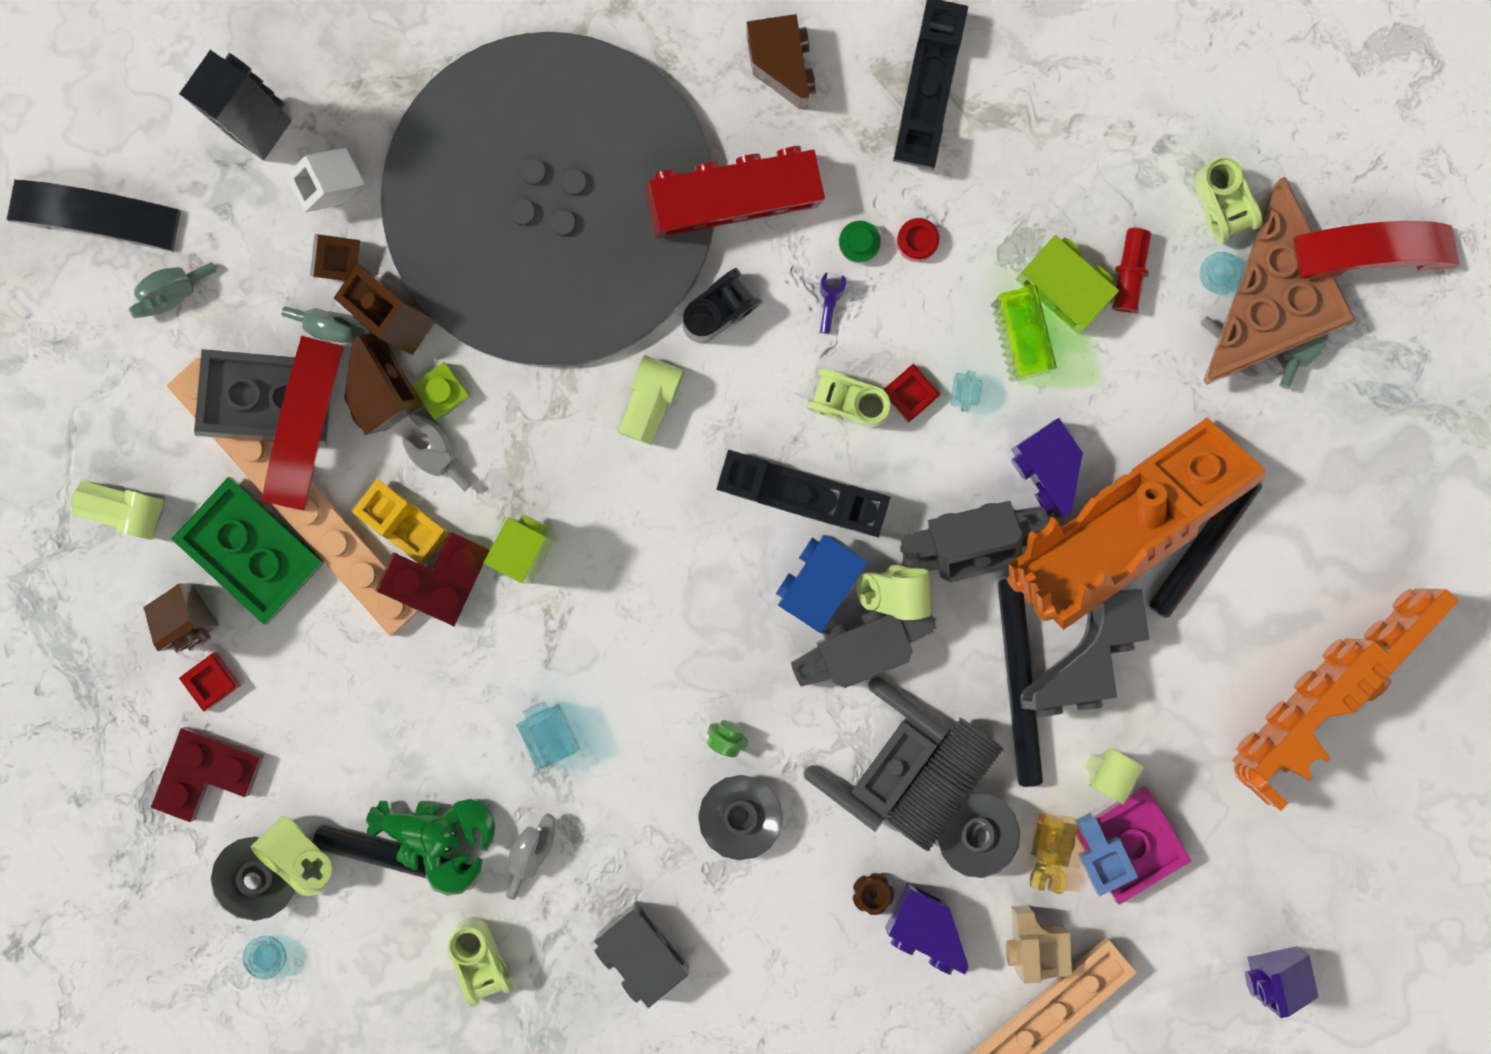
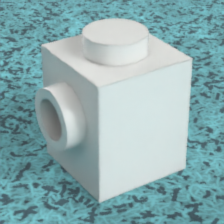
(325, 179)

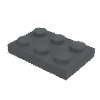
(242, 395)

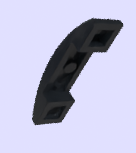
(930, 83)
(93, 213)
(803, 494)

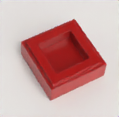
(911, 393)
(209, 682)

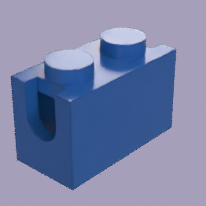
(821, 582)

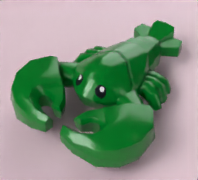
(435, 838)

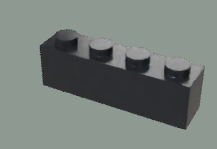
(237, 102)

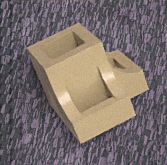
(1037, 949)

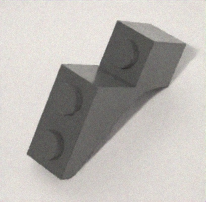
(1087, 672)

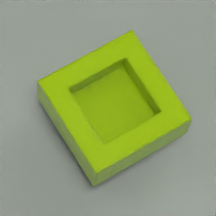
(440, 391)

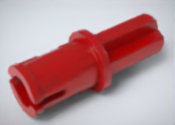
(1132, 270)

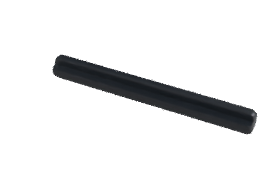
(1018, 678)

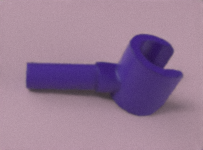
(830, 298)

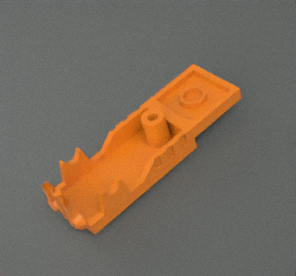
(1132, 524)
(1346, 679)

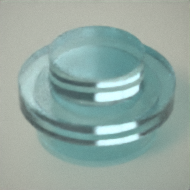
(1220, 272)
(966, 390)
(264, 957)

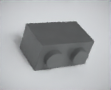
(640, 955)

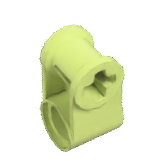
(1227, 202)
(846, 399)
(897, 592)
(287, 851)
(480, 969)

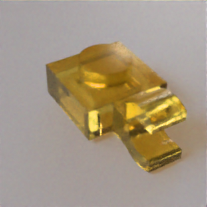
(1053, 848)

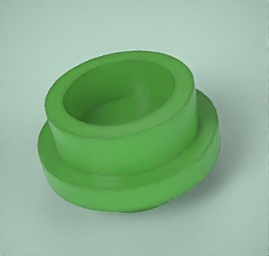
(726, 738)

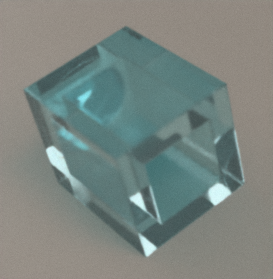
(547, 734)

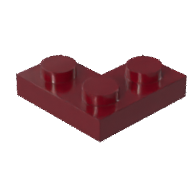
(438, 590)
(196, 764)

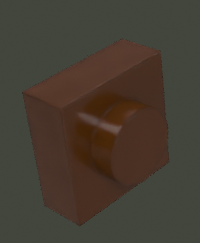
(334, 256)

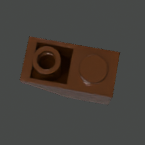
(777, 57)
(179, 619)

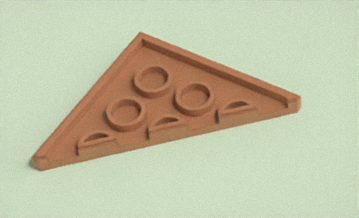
(1271, 303)

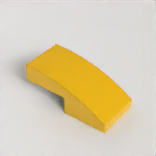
(400, 522)

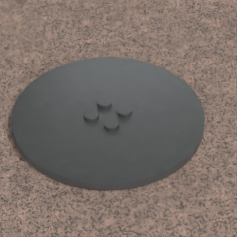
(527, 201)

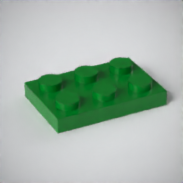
(247, 550)

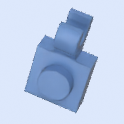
(1105, 859)

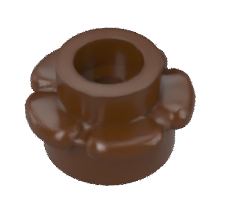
(884, 895)

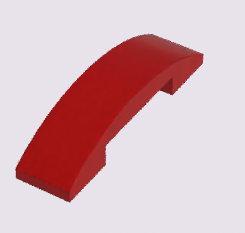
(1376, 246)
(301, 423)

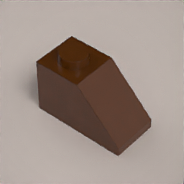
(384, 310)
(377, 386)

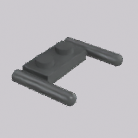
(894, 765)

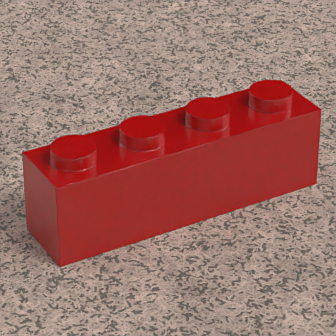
(734, 192)

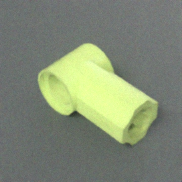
(654, 390)
(127, 511)
(1113, 774)

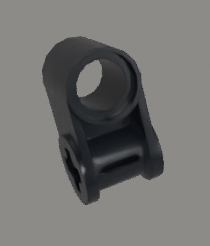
(721, 306)

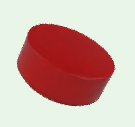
(917, 239)

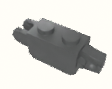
(972, 540)
(861, 651)

